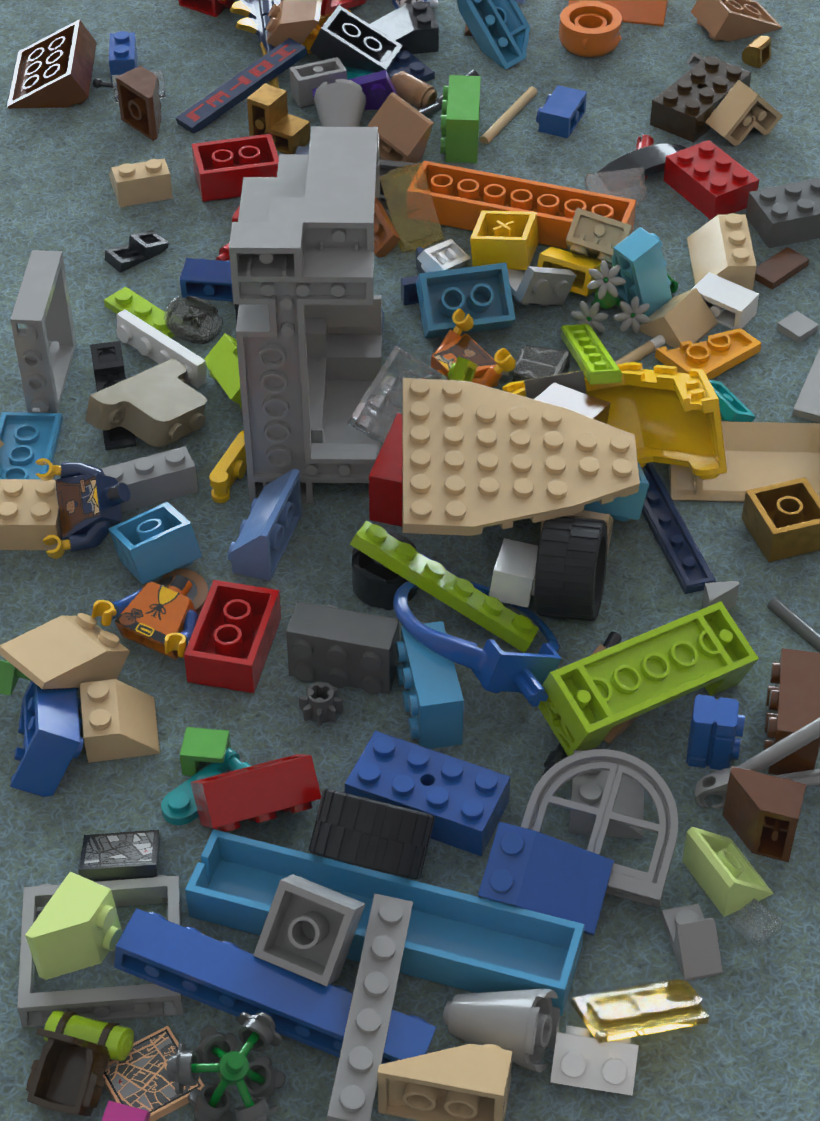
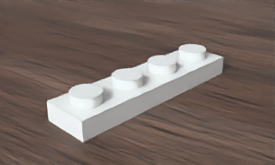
(159, 346)

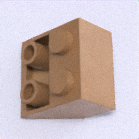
(401, 130)

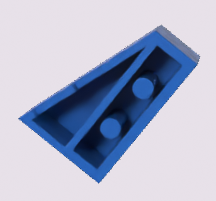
(50, 738)

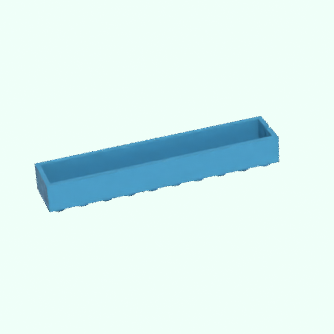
(449, 933)

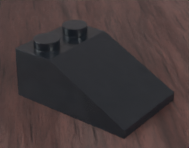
(412, 27)
(354, 42)

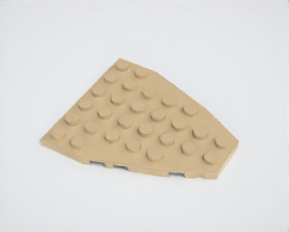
(502, 458)

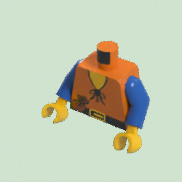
(154, 616)

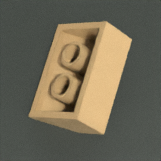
(724, 250)

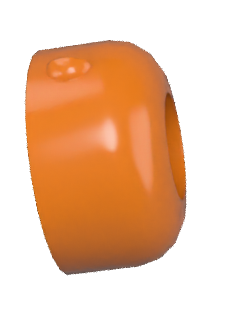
(590, 28)

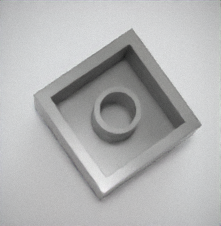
(309, 929)

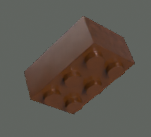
(793, 706)

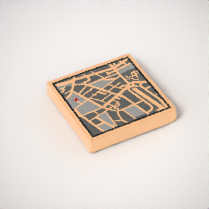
(143, 1078)

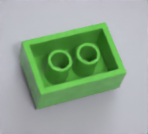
(460, 119)

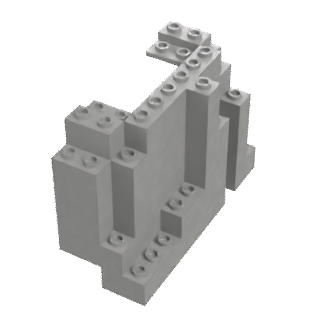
(308, 311)

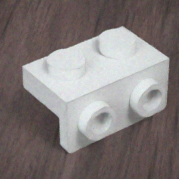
(594, 1065)

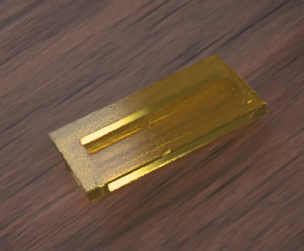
(411, 207)
(640, 1010)

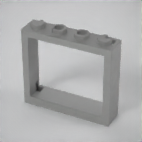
(46, 310)
(104, 1002)

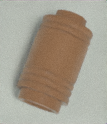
(413, 89)

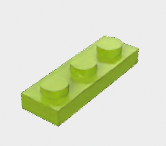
(128, 300)

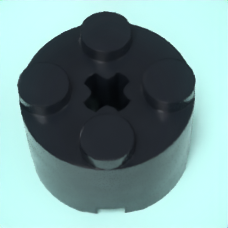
(375, 582)

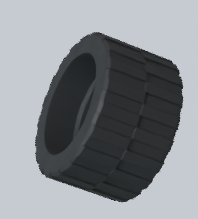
(571, 568)
(371, 834)

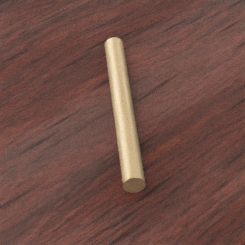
(519, 104)

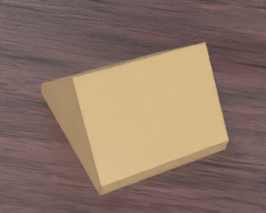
(681, 319)

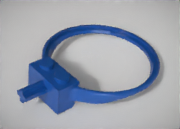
(491, 666)

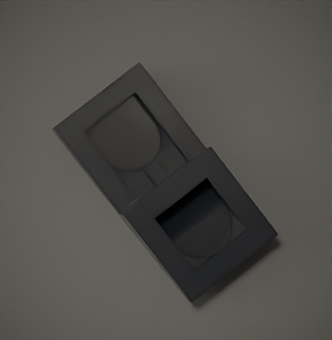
(140, 248)

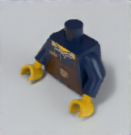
(86, 504)

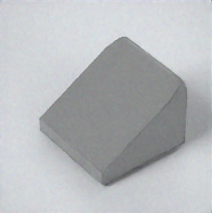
(721, 591)

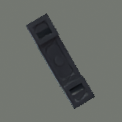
(649, 157)
(109, 370)

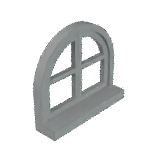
(624, 881)

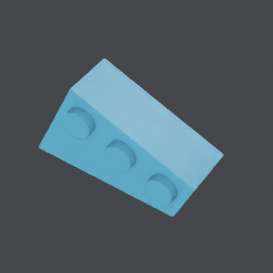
(642, 269)

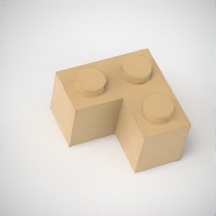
(741, 112)

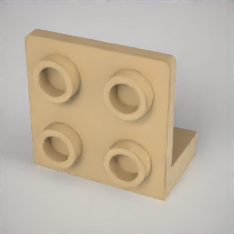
(595, 235)

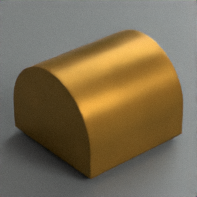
(757, 52)

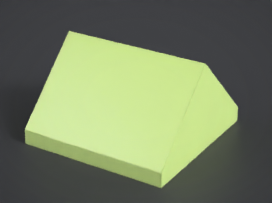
(722, 871)

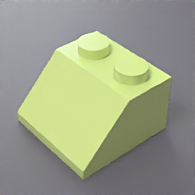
(74, 928)

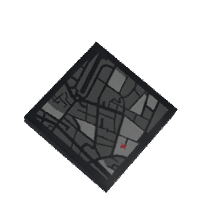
(120, 855)

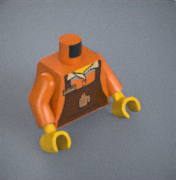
(455, 345)

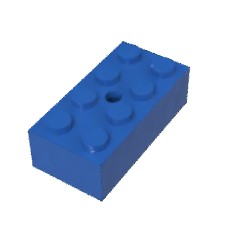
(459, 794)

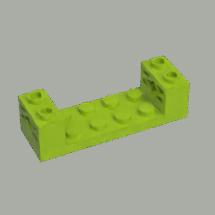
(644, 674)

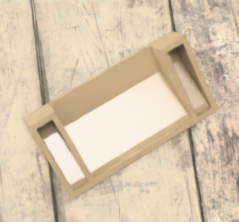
(755, 458)

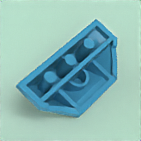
(497, 28)

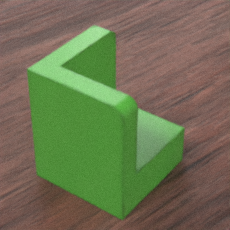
(203, 746)

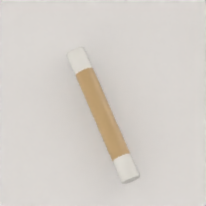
(642, 351)

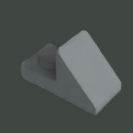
(693, 941)

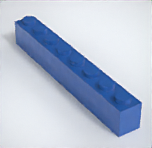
(240, 982)

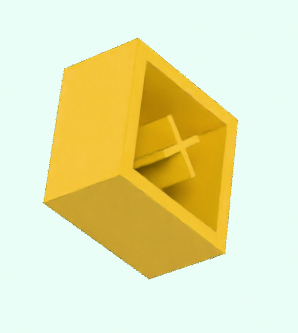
(505, 238)

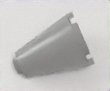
(340, 103)
(510, 1019)

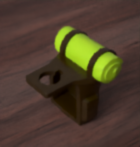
(74, 1061)

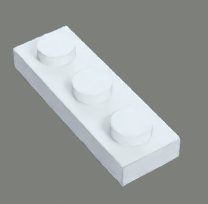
(443, 257)

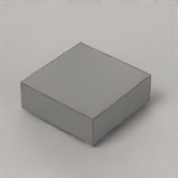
(797, 327)

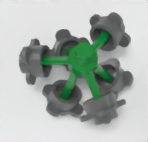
(218, 1054)

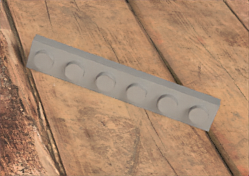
(370, 1010)

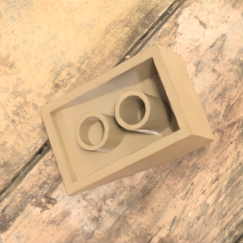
(66, 653)
(448, 1085)

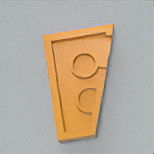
(713, 356)

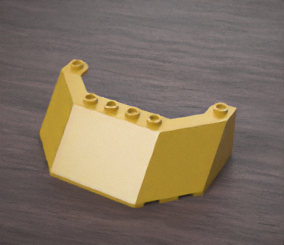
(669, 414)

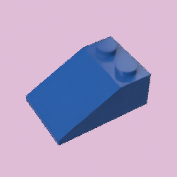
(546, 876)

